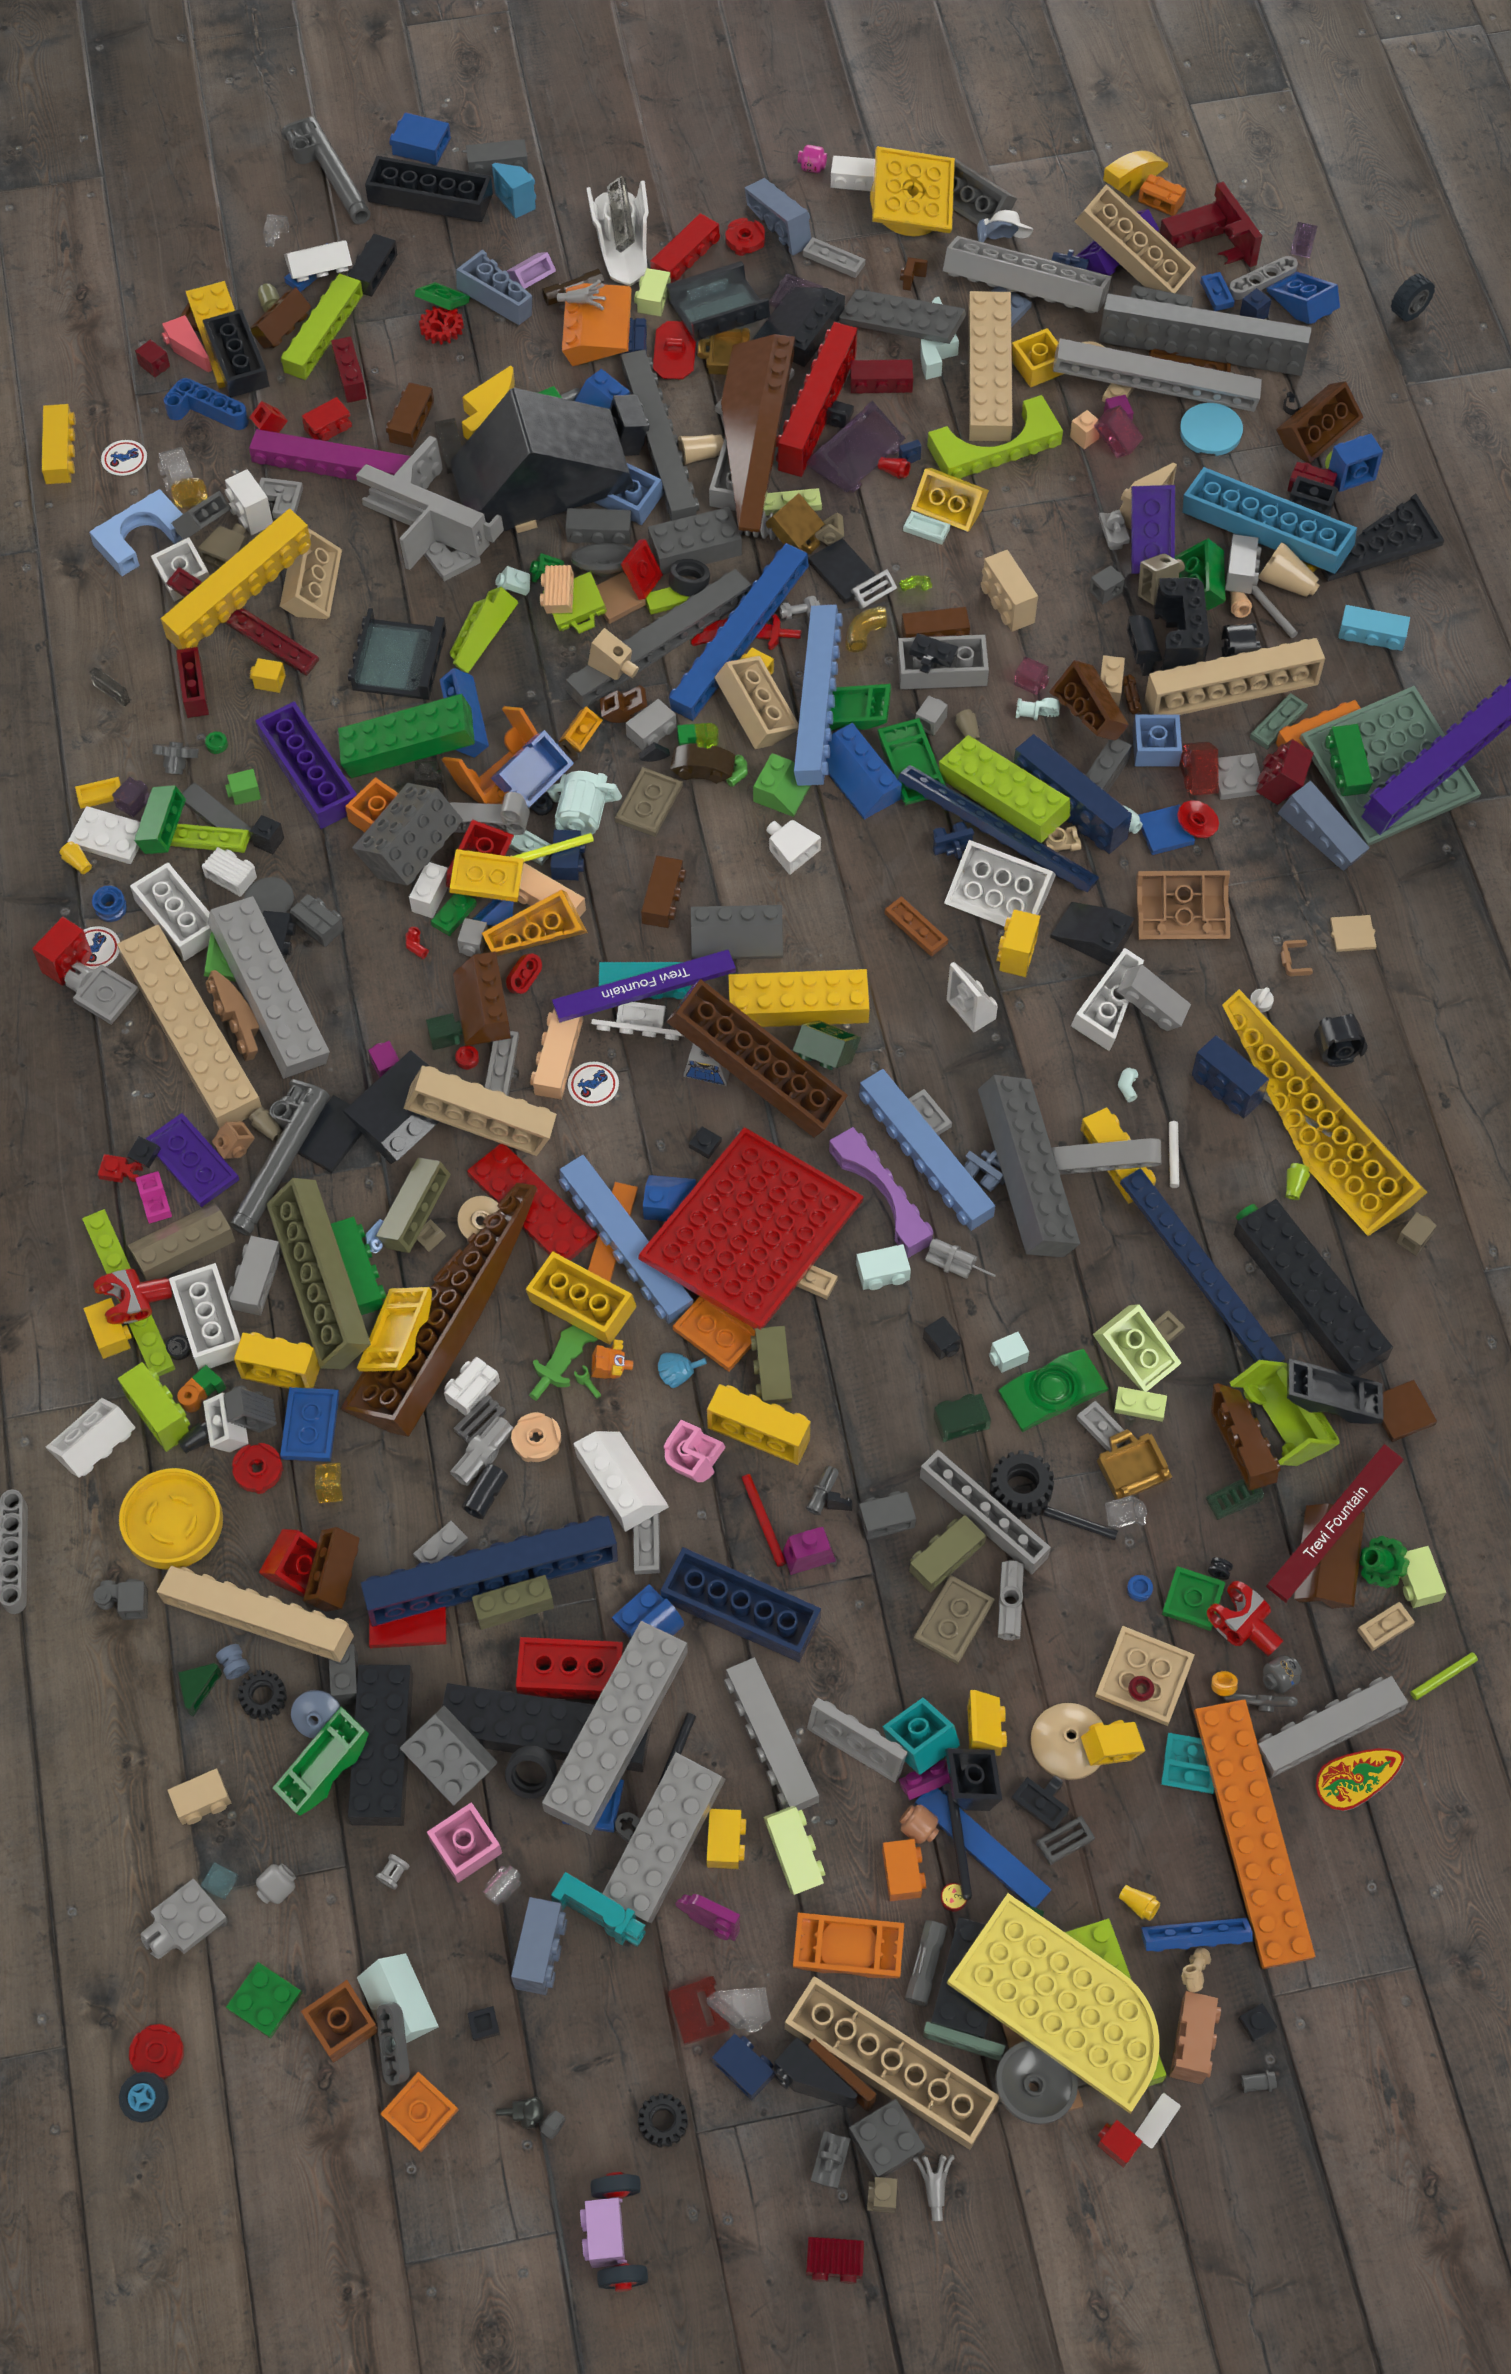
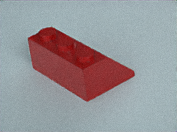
(482, 839)

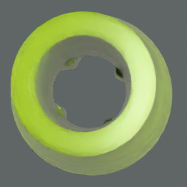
(1296, 1180)

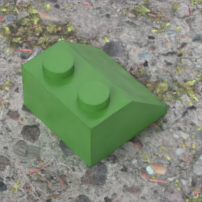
(778, 786)

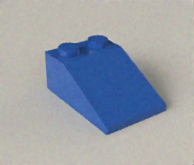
(1306, 296)

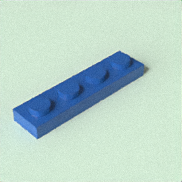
(1196, 1934)

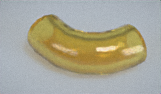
(862, 625)

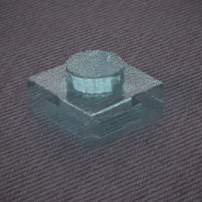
(219, 1881)

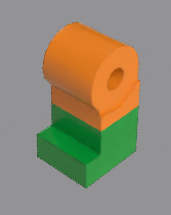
(199, 1388)

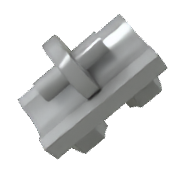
(1114, 529)

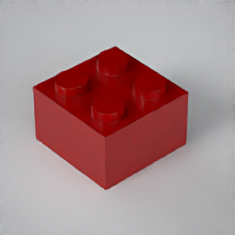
(61, 949)

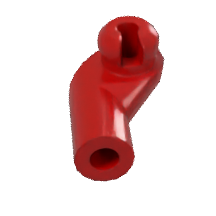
(413, 943)

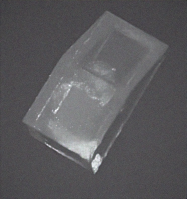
(742, 2007)

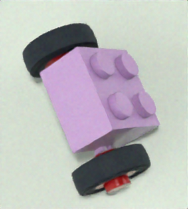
(605, 2233)

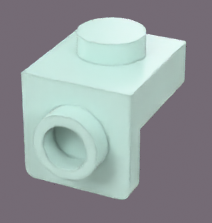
(514, 580)

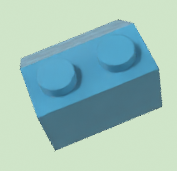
(514, 188)

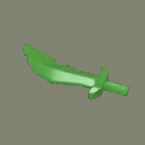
(568, 1348)

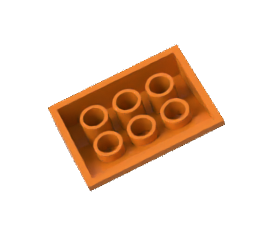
(595, 332)

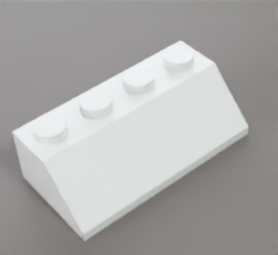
(619, 1477)

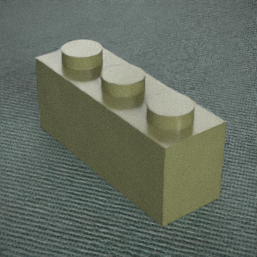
(772, 1365)
(946, 1553)
(513, 1602)

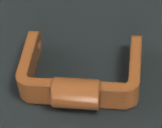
(1286, 959)

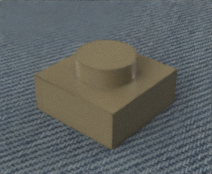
(430, 1235)
(1169, 1326)

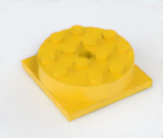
(917, 175)

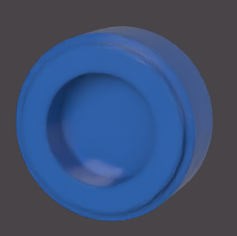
(1139, 1588)

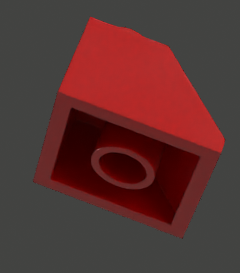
(290, 1561)

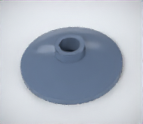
(316, 1704)

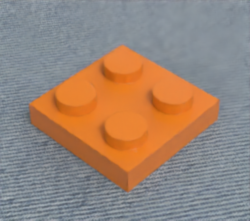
(419, 2112)

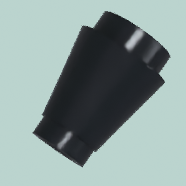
(195, 1437)

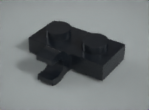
(932, 651)
(1041, 1801)

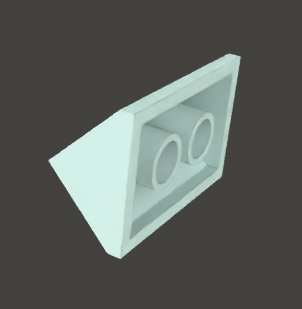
(394, 1981)

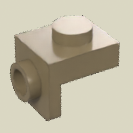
(832, 530)

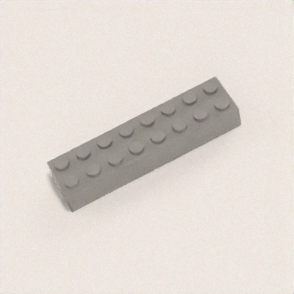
(1026, 274)
(268, 987)
(615, 1727)

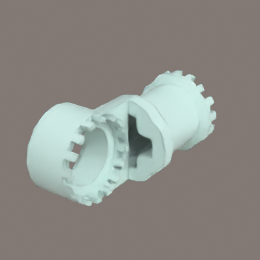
(1045, 707)

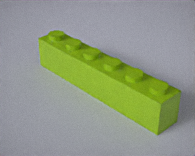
(321, 326)

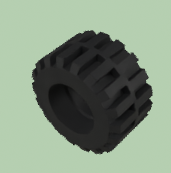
(1025, 1466)

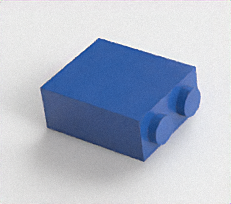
(420, 138)

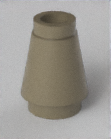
(968, 724)
(264, 1123)

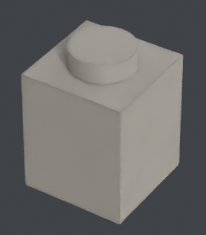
(932, 714)
(470, 938)

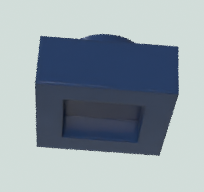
(910, 451)

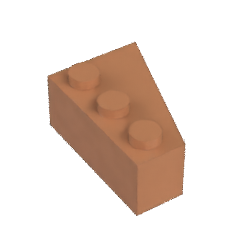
(1195, 2038)

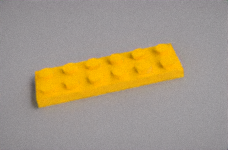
(208, 303)

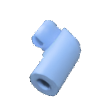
(371, 1239)

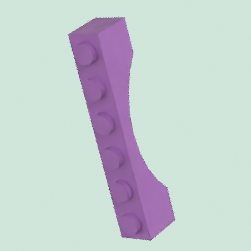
(854, 1155)

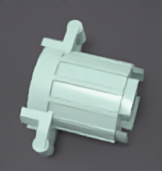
(582, 800)

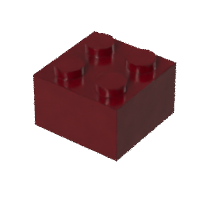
(1284, 771)

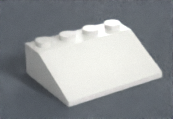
(997, 883)

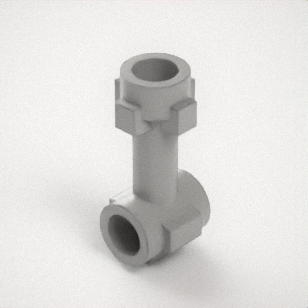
(786, 611)

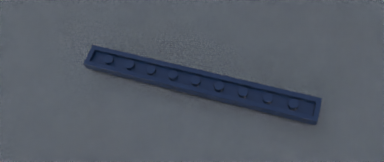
(998, 828)
(1200, 1268)

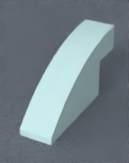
(932, 353)

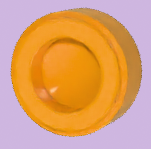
(1224, 1683)

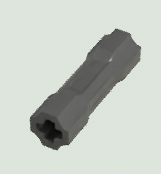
(930, 1946)

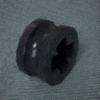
(1220, 1568)

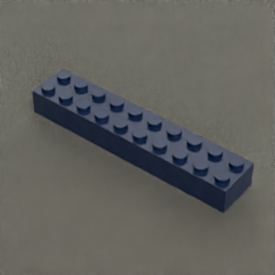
(480, 1571)

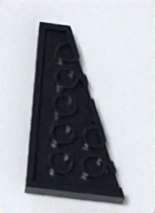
(1391, 538)

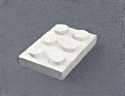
(106, 835)

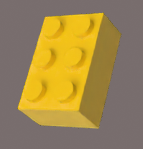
(276, 1361)

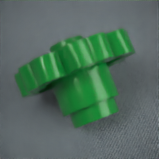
(1384, 1561)

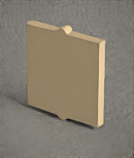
(1353, 933)

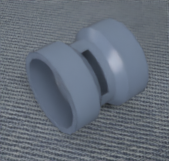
(232, 1661)

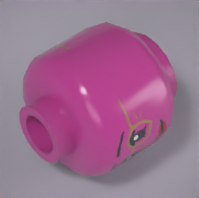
(812, 159)

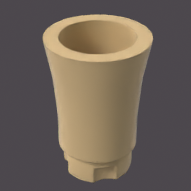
(700, 447)

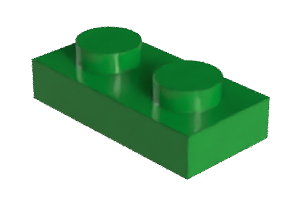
(453, 913)

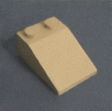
(1163, 476)

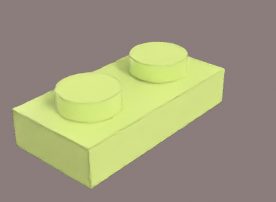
(1140, 1404)

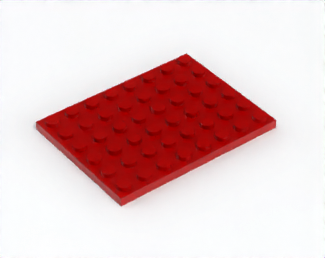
(751, 1228)

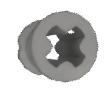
(400, 1865)

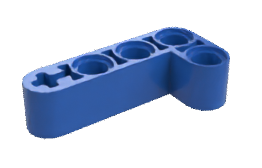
(192, 395)

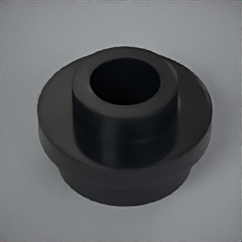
(542, 809)

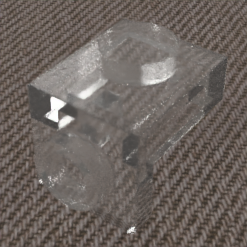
(1125, 1512)

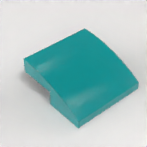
(1186, 1764)

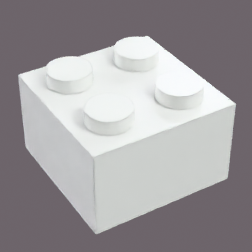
(248, 502)
(179, 555)

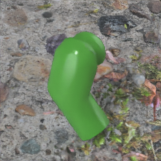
(740, 771)

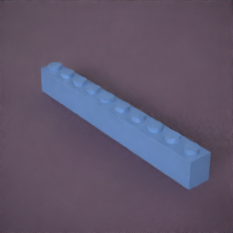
(817, 695)

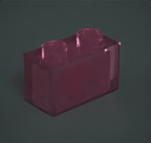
(1118, 431)

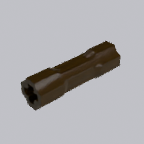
(550, 293)

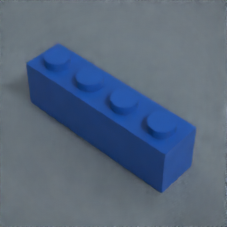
(459, 682)

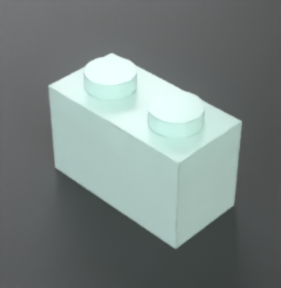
(883, 1267)

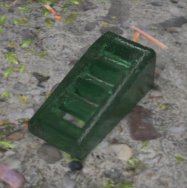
(1249, 1500)

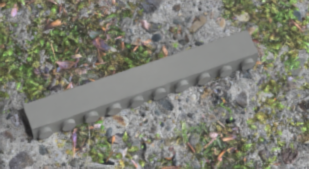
(1157, 375)

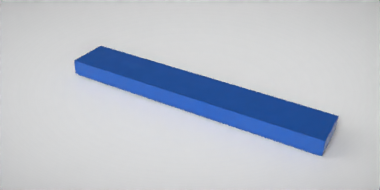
(988, 1851)

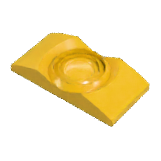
(396, 1329)

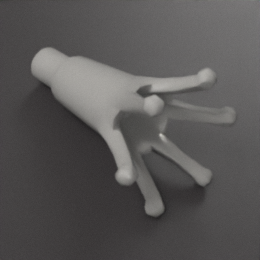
(583, 295)
(935, 2183)

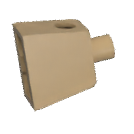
(611, 656)

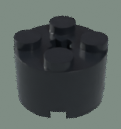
(1239, 639)
(1340, 1040)

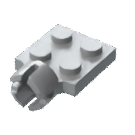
(100, 991)
(182, 1921)

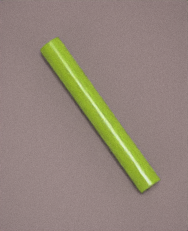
(1443, 1676)

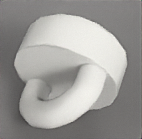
(1262, 999)

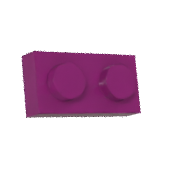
(932, 1778)

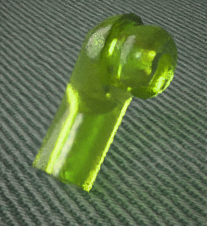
(916, 580)

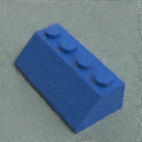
(861, 772)

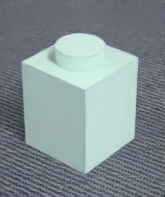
(1009, 1352)

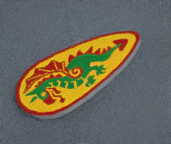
(1357, 1777)

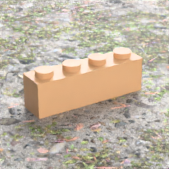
(537, 886)
(556, 1056)

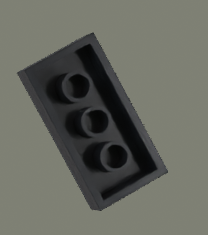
(236, 353)
(952, 2007)

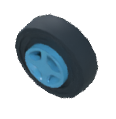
(133, 2096)

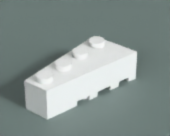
(1105, 1007)

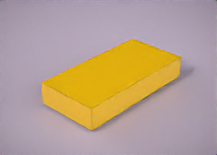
(97, 792)

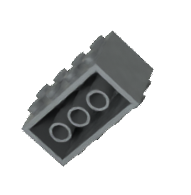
(407, 834)

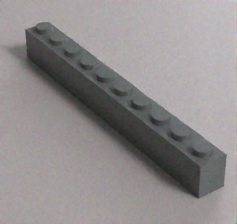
(659, 439)
(664, 635)

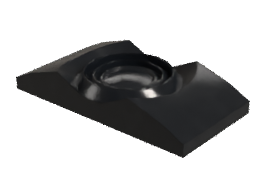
(1334, 1392)

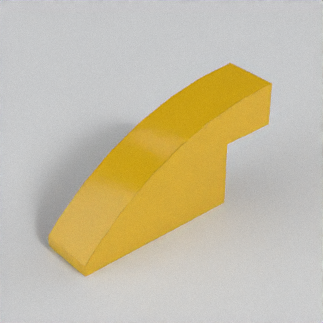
(1132, 170)
(484, 398)

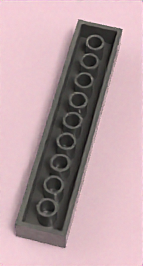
(1205, 334)

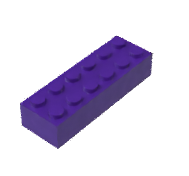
(306, 764)

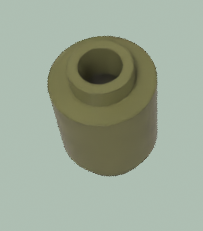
(267, 296)

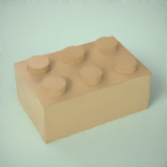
(1009, 590)

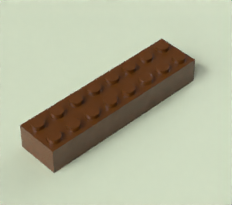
(757, 1058)

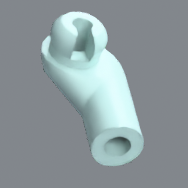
(1125, 1083)

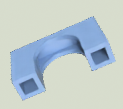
(110, 536)

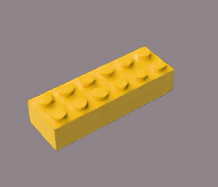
(802, 997)

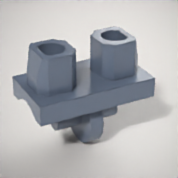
(975, 1164)

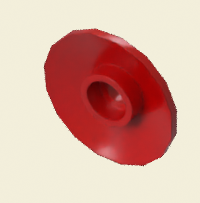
(1198, 819)

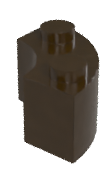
(703, 763)

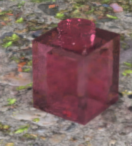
(1031, 676)

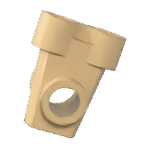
(1063, 839)

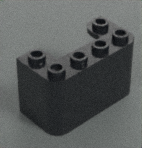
(1183, 607)

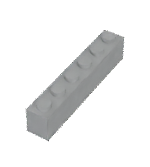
(985, 1512)
(1331, 1725)
(772, 1735)

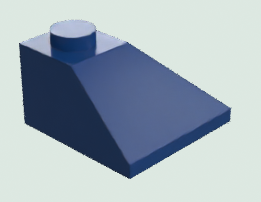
(664, 1196)

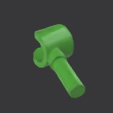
(585, 1379)

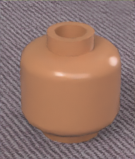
(919, 1824)

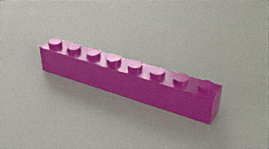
(319, 455)

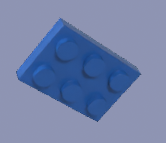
(309, 1424)

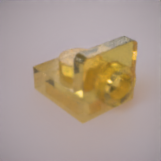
(328, 1482)

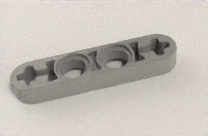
(1261, 275)

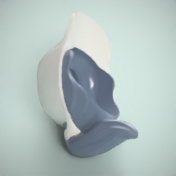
(1002, 224)

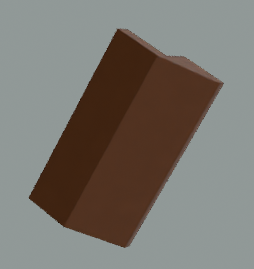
(1336, 1574)

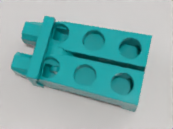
(599, 1909)

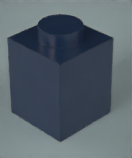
(1255, 305)

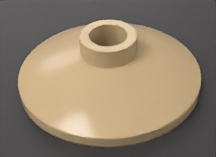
(475, 1207)

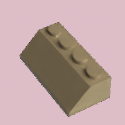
(182, 1242)

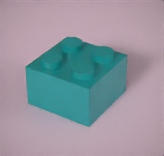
(922, 1734)

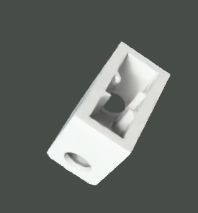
(792, 844)

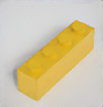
(57, 444)
(1103, 1128)

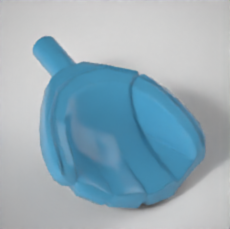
(676, 1368)

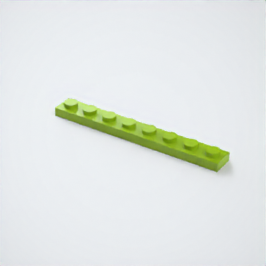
(114, 1260)

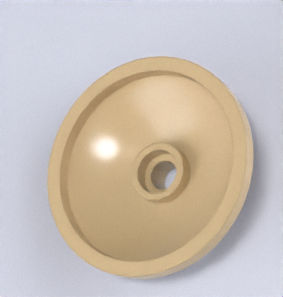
(1054, 1749)

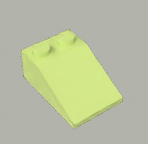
(1137, 1347)

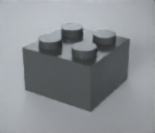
(886, 2140)

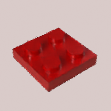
(641, 569)

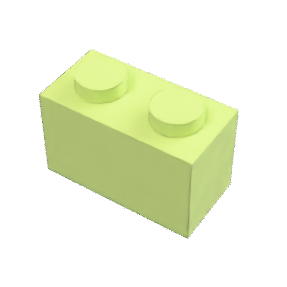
(652, 292)
(1422, 1579)

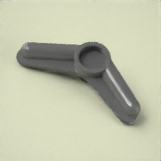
(1264, 1702)

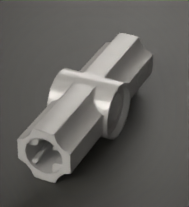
(482, 1451)
(1010, 1614)

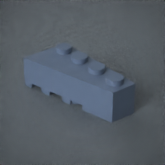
(780, 214)
(494, 288)
(1323, 826)

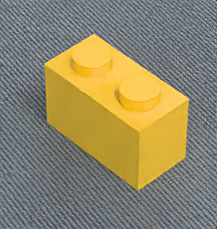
(109, 1337)
(1112, 1743)
(724, 1839)

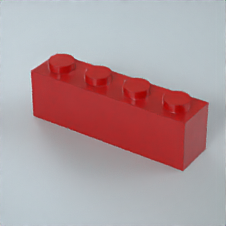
(687, 247)

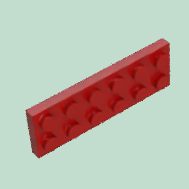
(549, 1219)

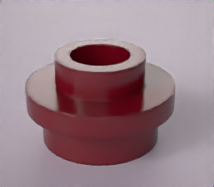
(1144, 1682)

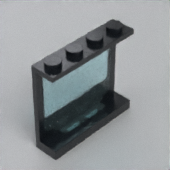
(716, 301)
(397, 657)

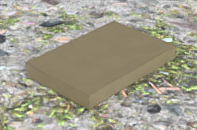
(648, 801)
(954, 1619)

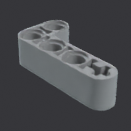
(508, 817)

